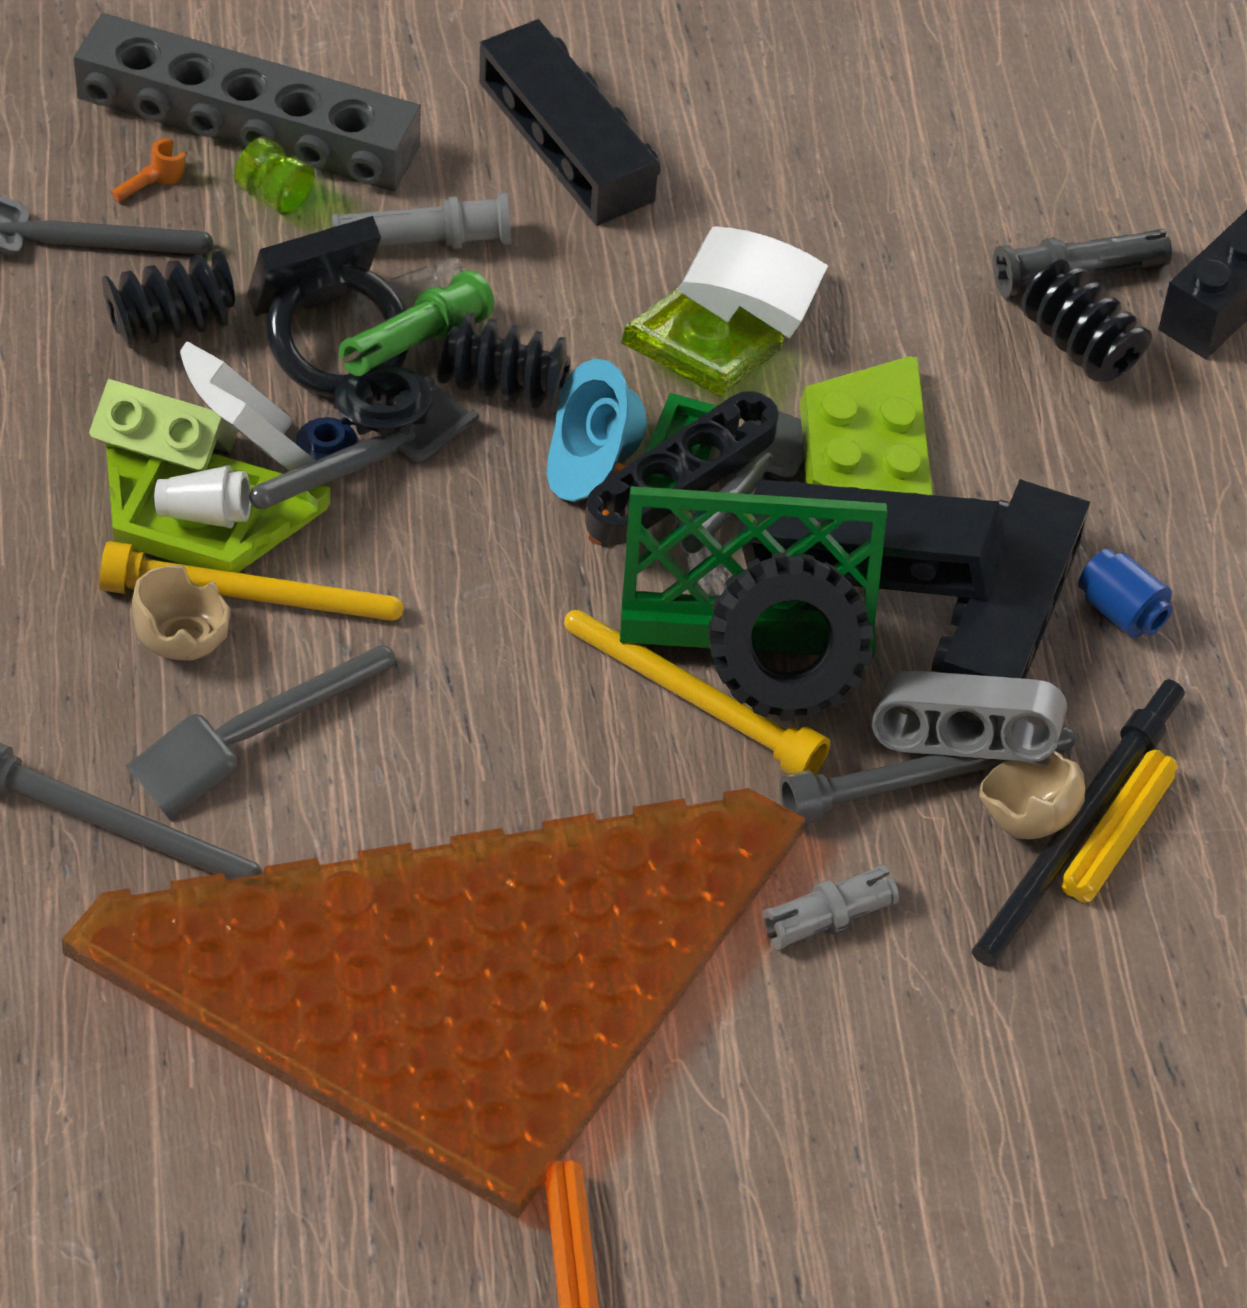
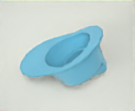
(594, 429)

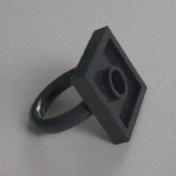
(312, 274)

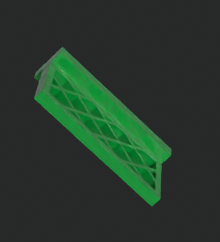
(782, 627)

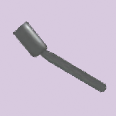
(15, 228)
(443, 423)
(778, 461)
(198, 757)

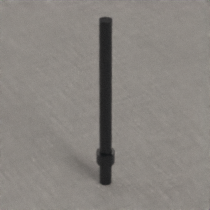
(1138, 736)

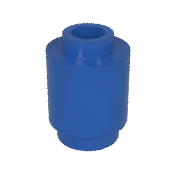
(1126, 593)

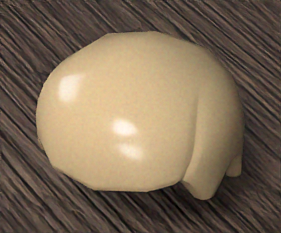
(177, 615)
(1033, 797)

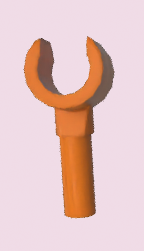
(162, 169)

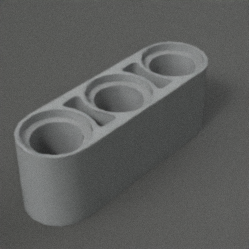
(996, 700)

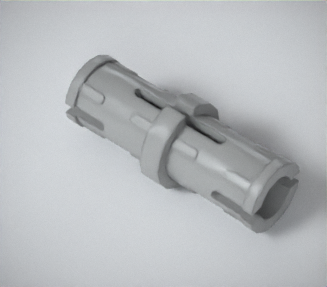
(830, 907)

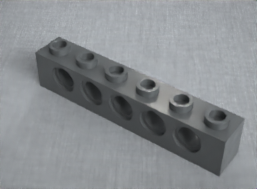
(247, 98)

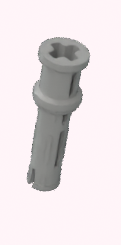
(452, 222)

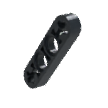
(677, 462)

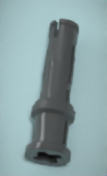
(1018, 267)

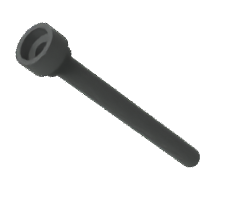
(815, 794)
(120, 820)

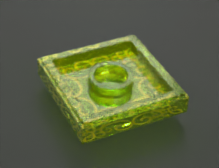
(701, 344)

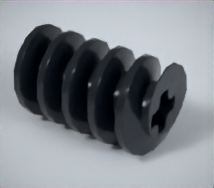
(170, 299)
(1085, 321)
(504, 363)

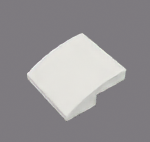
(753, 273)
(243, 406)

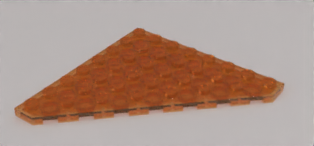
(459, 988)

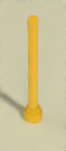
(123, 566)
(792, 747)

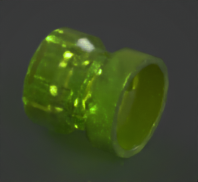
(270, 173)

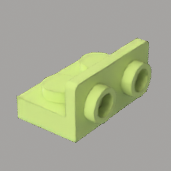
(160, 426)

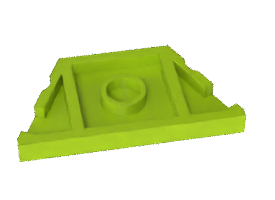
(867, 430)
(193, 543)

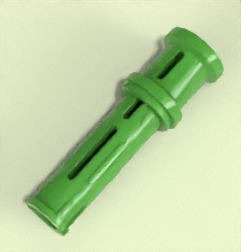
(430, 317)

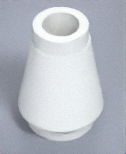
(205, 497)

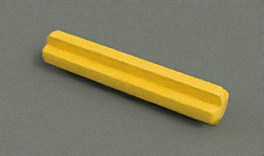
(1119, 826)

